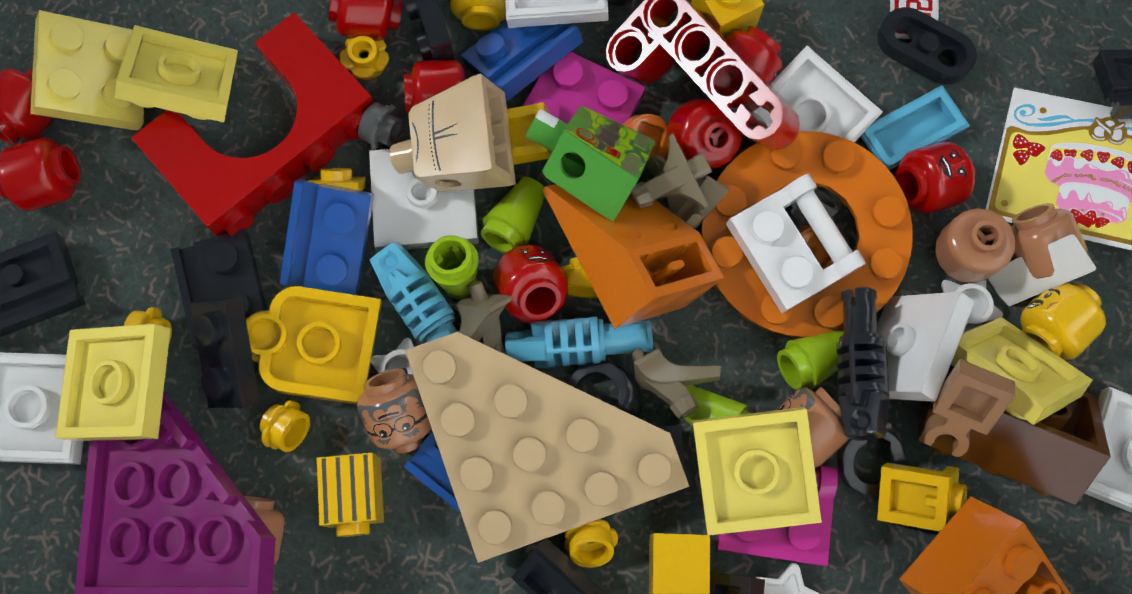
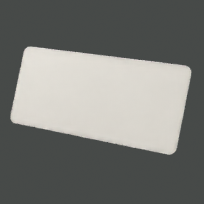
(1017, 284)

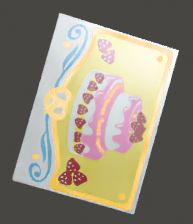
(1066, 157)

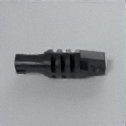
(862, 368)

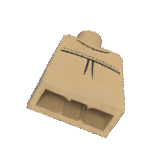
(459, 139)

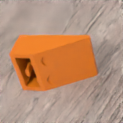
(639, 262)
(983, 554)

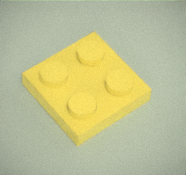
(78, 72)
(176, 74)
(1040, 376)
(113, 383)
(756, 471)

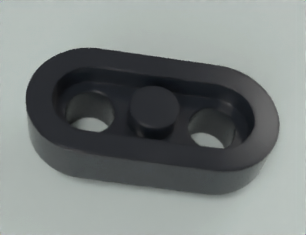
(926, 44)

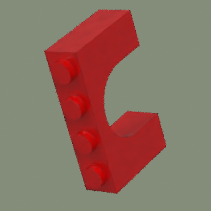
(232, 190)

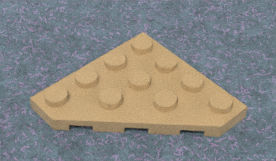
(531, 449)

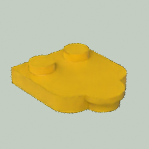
(315, 343)

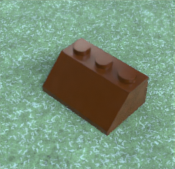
(1052, 457)

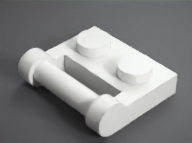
(780, 251)

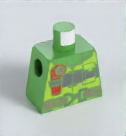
(592, 157)

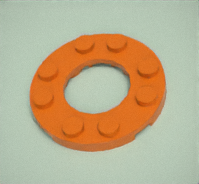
(860, 183)

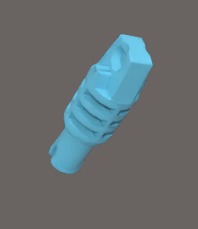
(413, 293)
(576, 341)

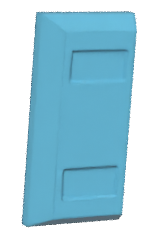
(913, 126)

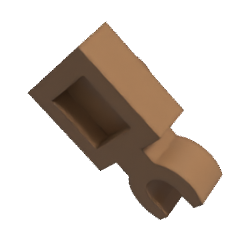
(968, 401)

